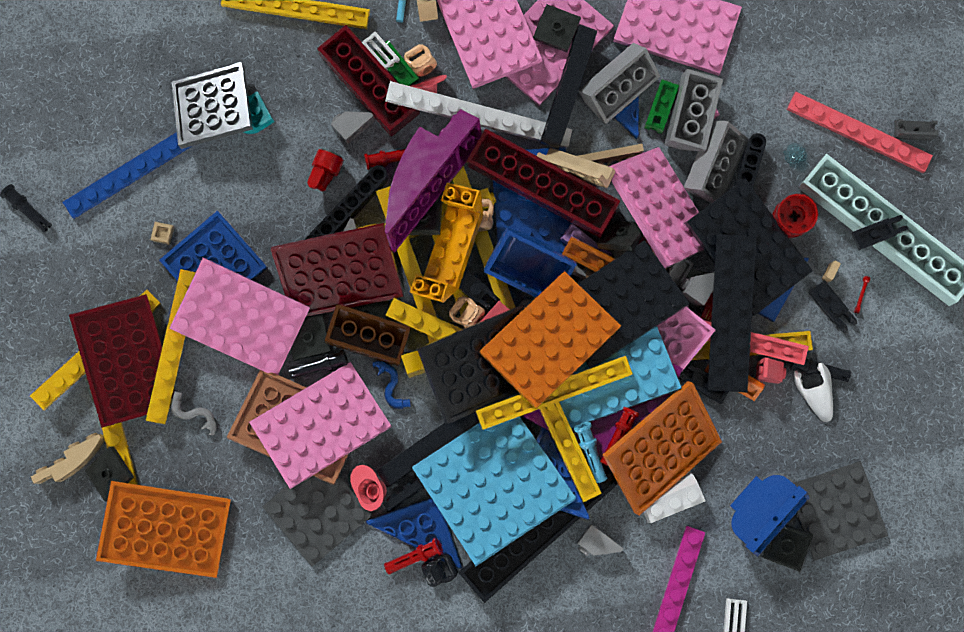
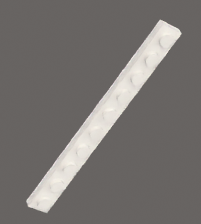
(488, 117)

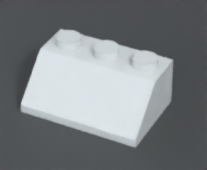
(679, 497)

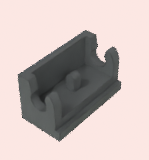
(915, 130)

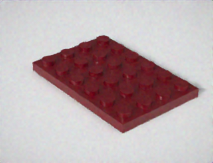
(339, 269)
(119, 357)

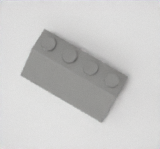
(619, 82)
(693, 111)
(716, 166)

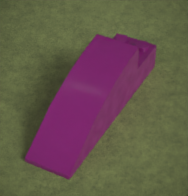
(425, 170)

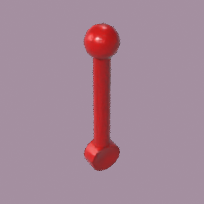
(866, 279)

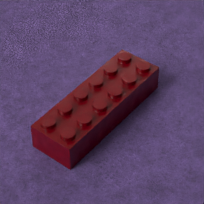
(365, 79)

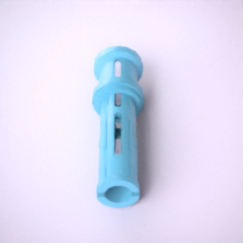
(588, 443)

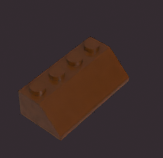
(367, 335)

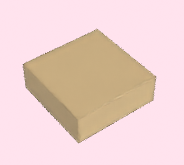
(162, 233)
(831, 271)

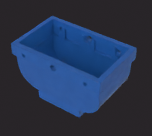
(526, 262)
(763, 508)

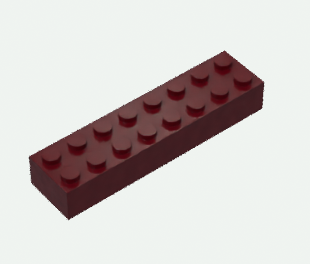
(543, 183)

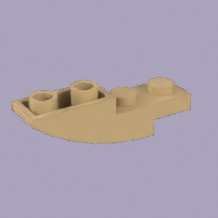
(76, 458)

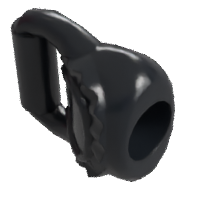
(434, 571)

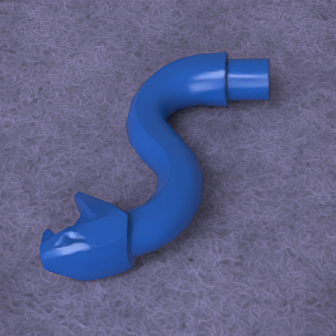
(395, 403)

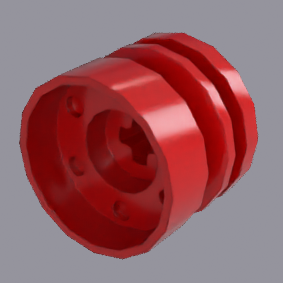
(802, 208)

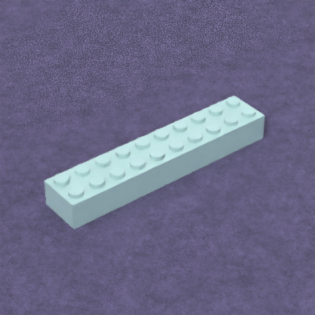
(912, 250)

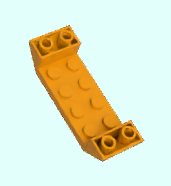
(452, 245)

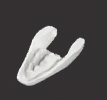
(820, 397)

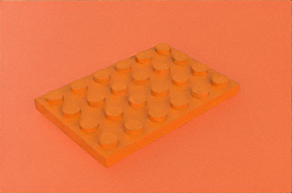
(550, 339)
(662, 448)
(163, 529)

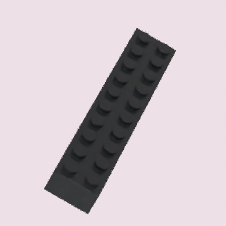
(505, 564)

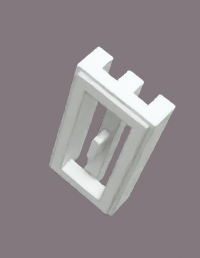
(390, 63)
(735, 615)

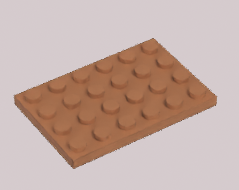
(265, 394)

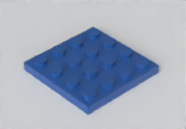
(218, 243)

